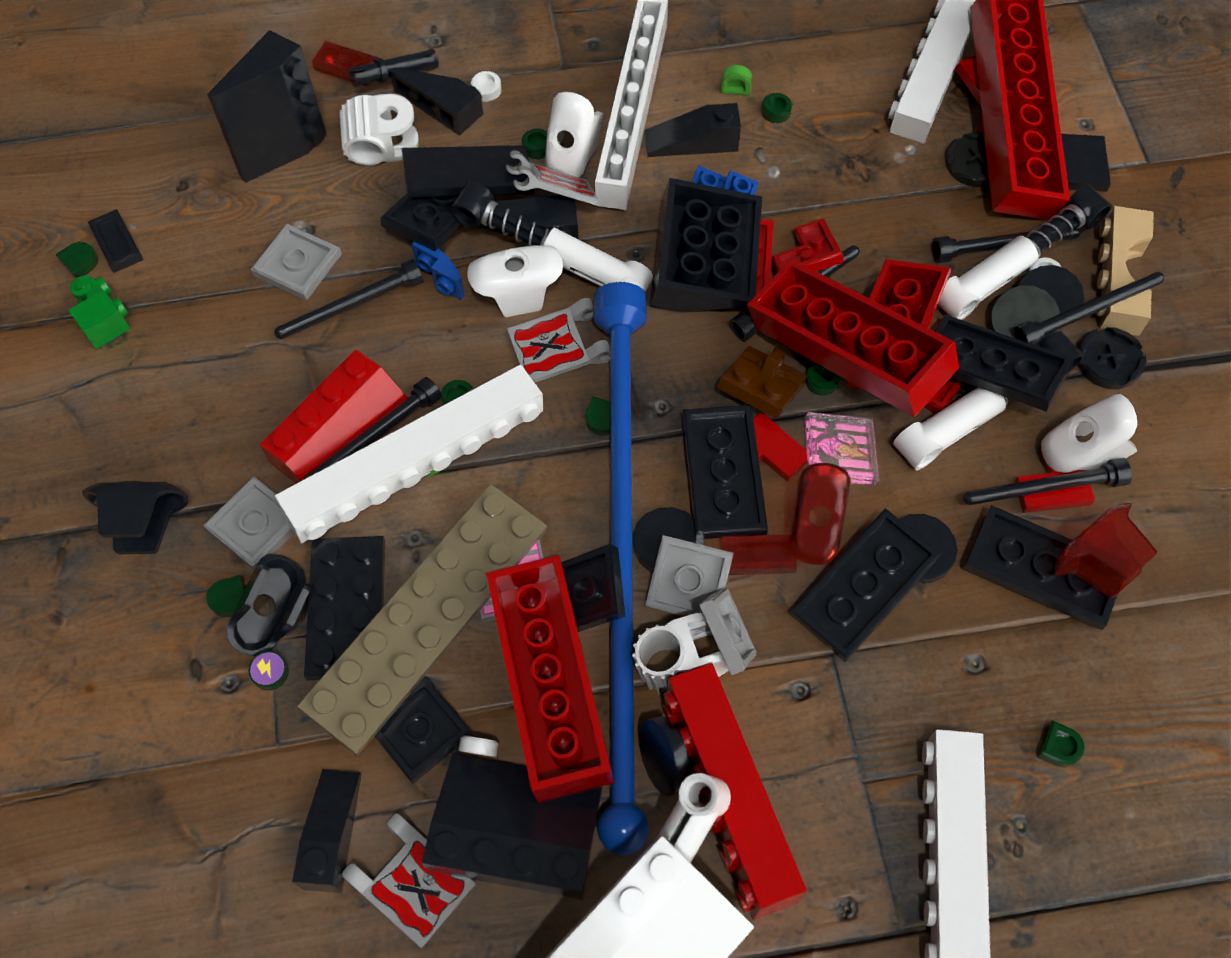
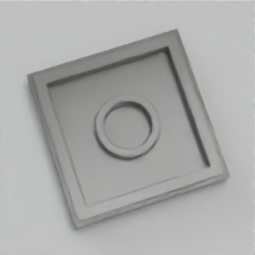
(296, 262)
(250, 523)
(686, 576)
(728, 630)

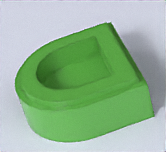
(736, 80)

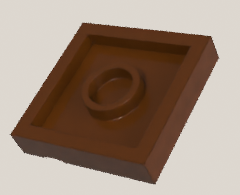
(763, 381)

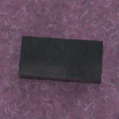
(115, 241)

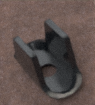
(135, 512)
(284, 584)

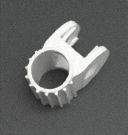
(369, 128)
(678, 637)

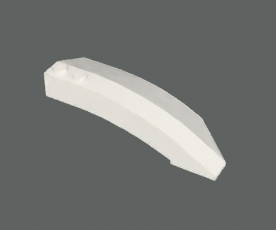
(657, 912)

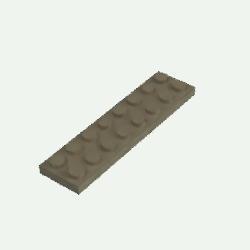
(420, 621)

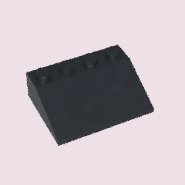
(268, 107)
(706, 248)
(499, 833)

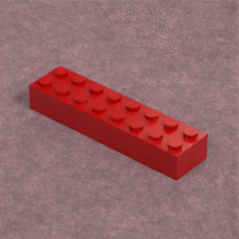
(1019, 108)

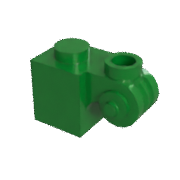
(95, 312)

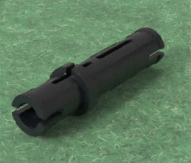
(380, 68)

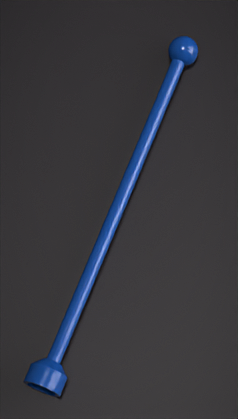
(621, 311)

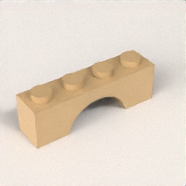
(1125, 237)

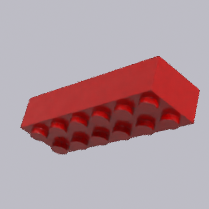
(854, 337)
(549, 680)
(749, 827)

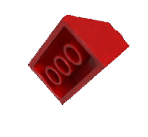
(910, 290)
(332, 416)

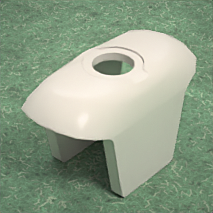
(577, 116)
(516, 277)
(1113, 425)

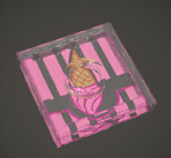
(845, 443)

